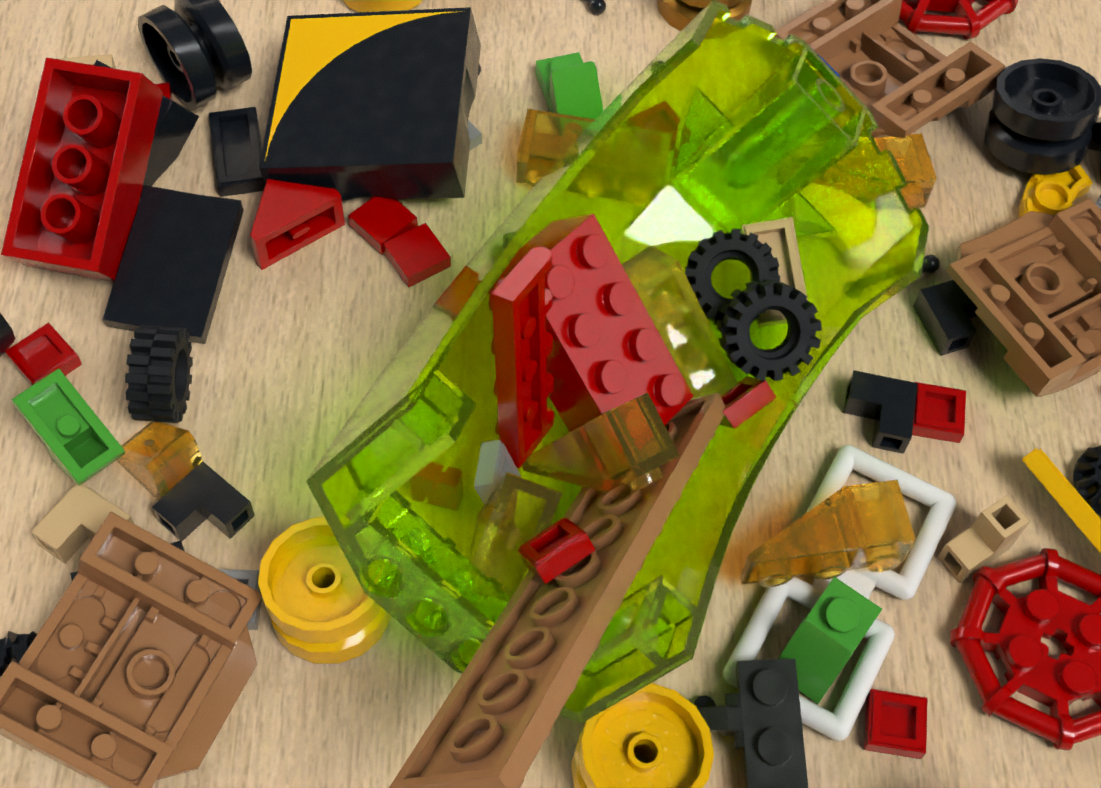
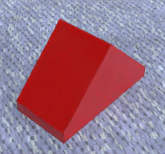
(293, 218)

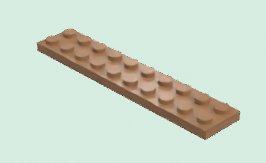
(550, 630)

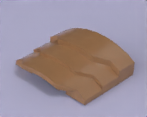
(890, 66)
(1040, 293)
(133, 662)

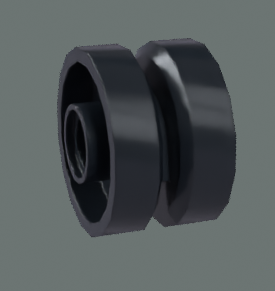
(195, 49)
(1042, 116)

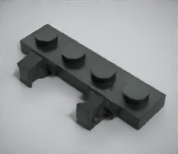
(764, 723)

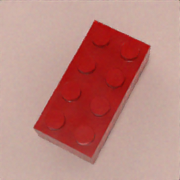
(82, 169)
(599, 329)

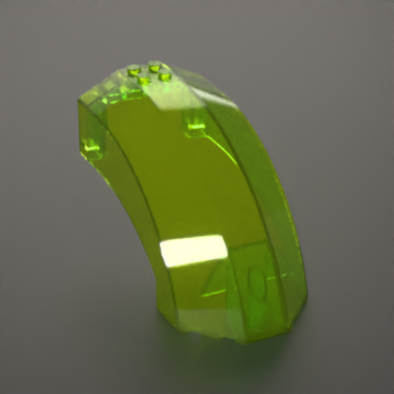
(699, 143)

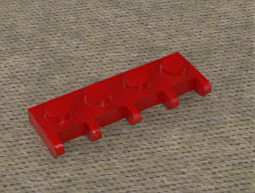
(521, 354)

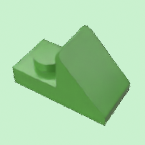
(570, 85)
(68, 427)
(829, 637)

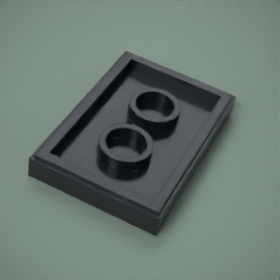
(174, 262)

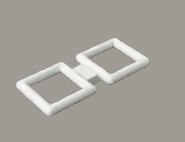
(902, 585)

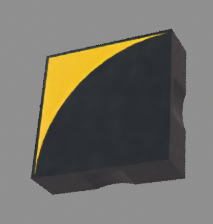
(374, 103)

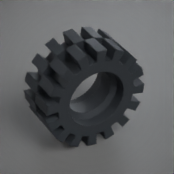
(721, 248)
(797, 343)
(159, 373)

